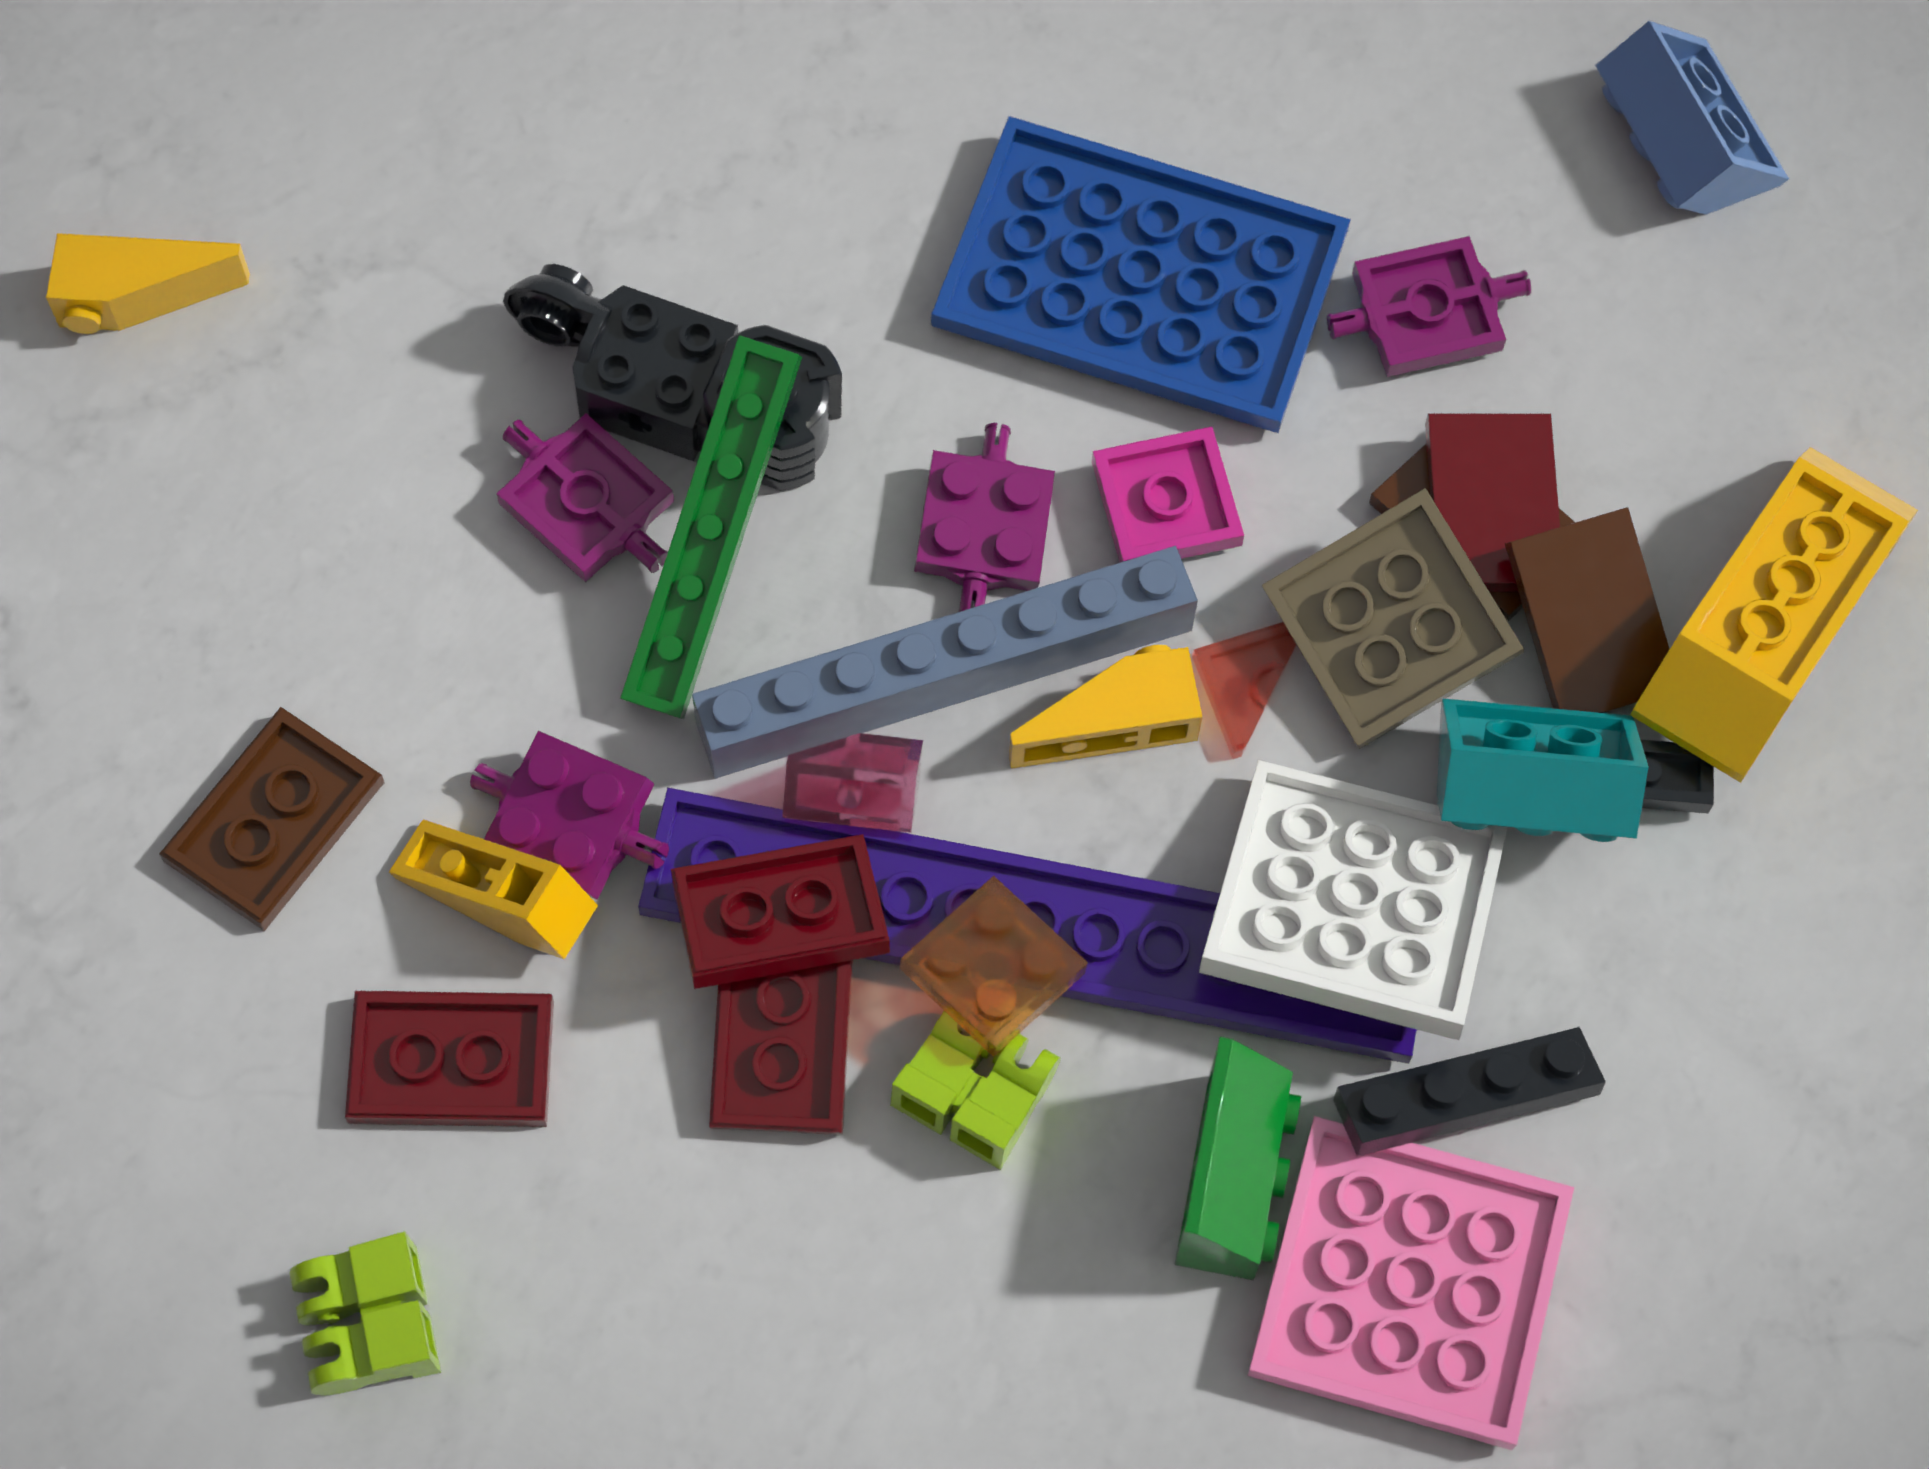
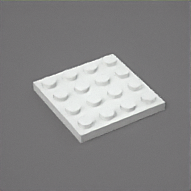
(1354, 901)

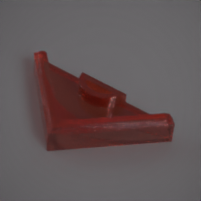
(1241, 679)

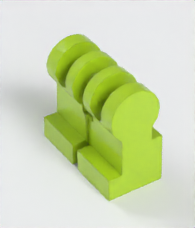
(986, 1110)
(395, 1328)

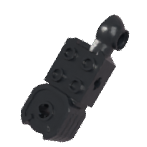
(660, 368)

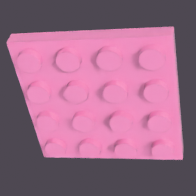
(1413, 1285)

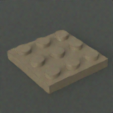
(1392, 618)

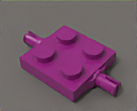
(1428, 306)
(585, 497)
(984, 520)
(571, 811)

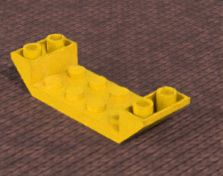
(1772, 613)

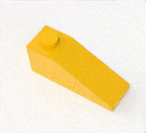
(131, 280)
(1127, 707)
(497, 887)

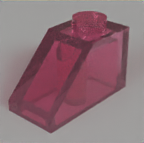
(855, 782)

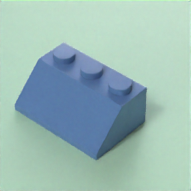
(1688, 120)

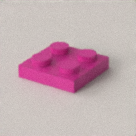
(1168, 496)

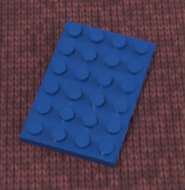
(1141, 273)

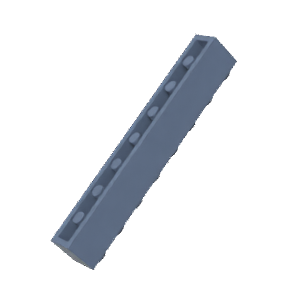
(945, 661)

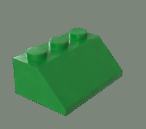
(1238, 1164)

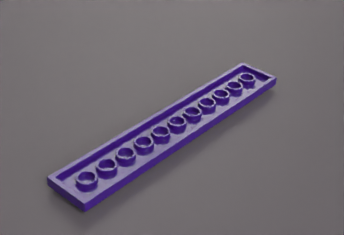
(1133, 931)

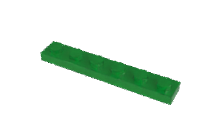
(711, 527)

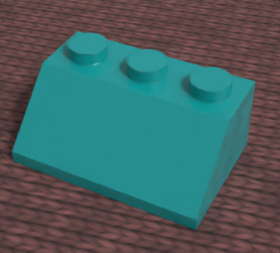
(1540, 770)

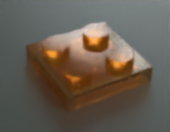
(993, 965)

